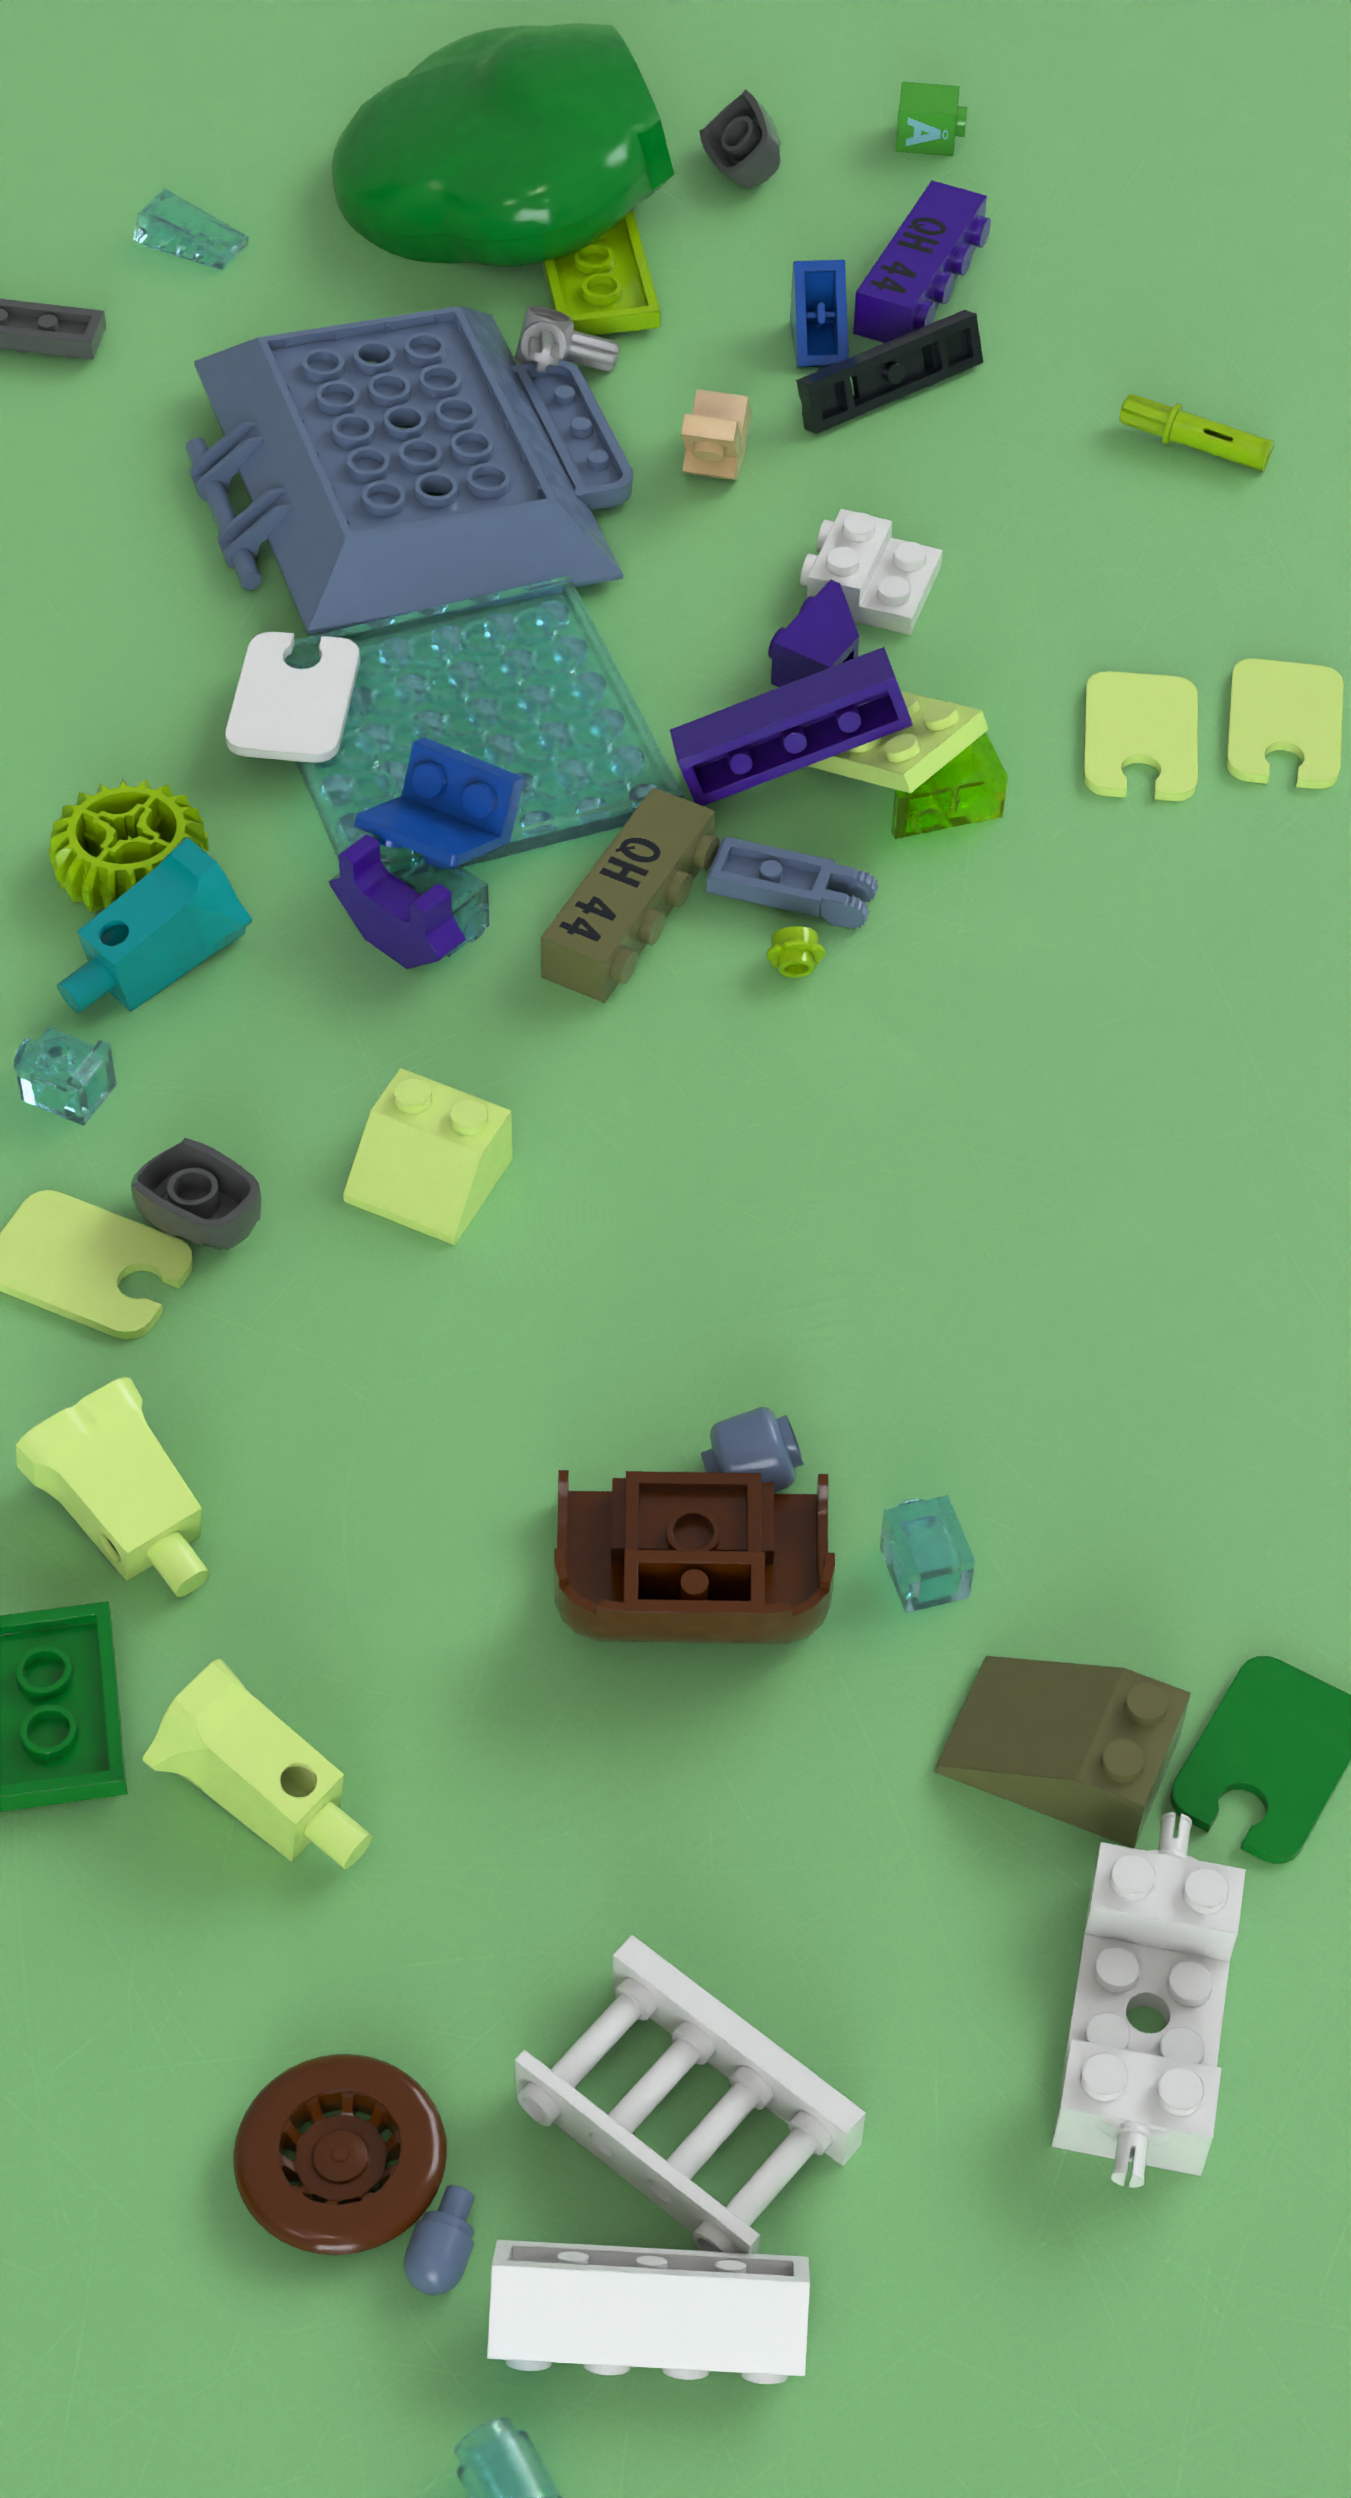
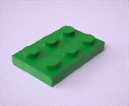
(59, 1708)

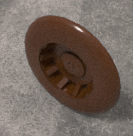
(340, 2156)

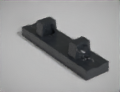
(890, 371)

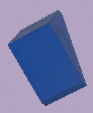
(819, 312)

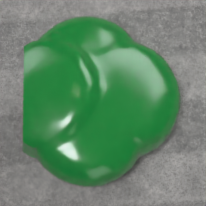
(504, 148)

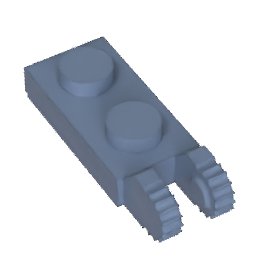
(791, 882)

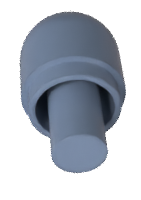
(441, 2244)

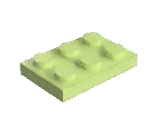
(915, 753)

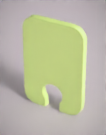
(1287, 710)
(1143, 722)
(76, 1254)

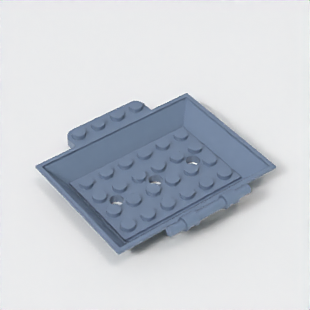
(348, 490)

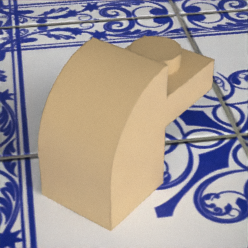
(716, 434)

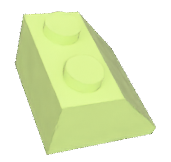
(429, 1156)

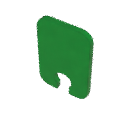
(1275, 1738)

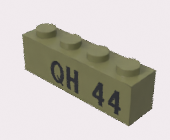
(629, 895)

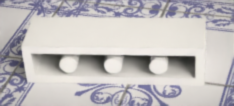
(649, 2310)

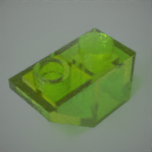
(960, 793)

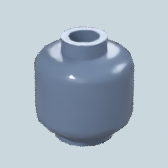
(755, 1444)

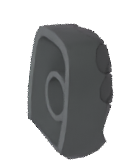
(743, 142)
(198, 1195)

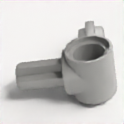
(550, 337)

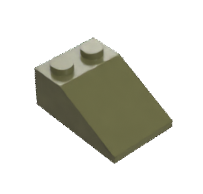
(1068, 1741)

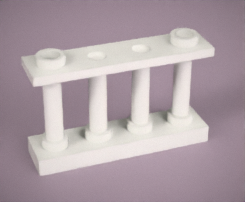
(701, 2033)

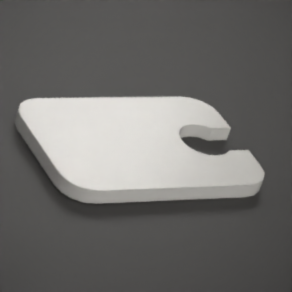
(292, 710)

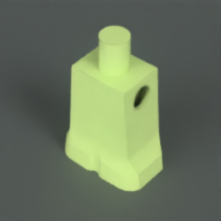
(118, 1485)
(256, 1768)

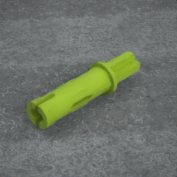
(1196, 432)

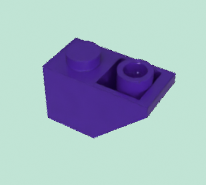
(816, 638)

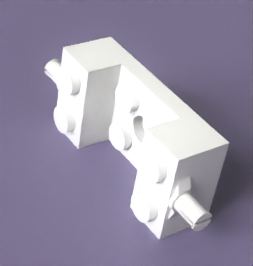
(1163, 1941)

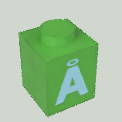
(929, 119)

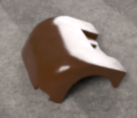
(693, 1559)

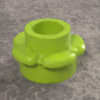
(795, 951)

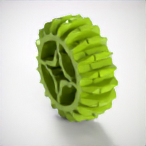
(126, 836)

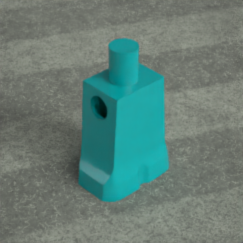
(157, 931)

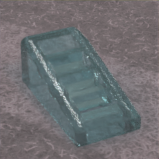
(177, 226)

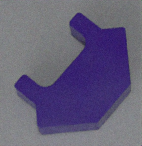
(392, 914)

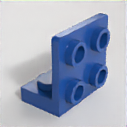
(447, 807)

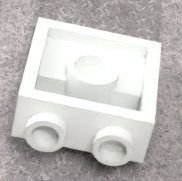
(879, 575)

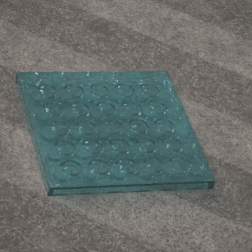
(508, 683)

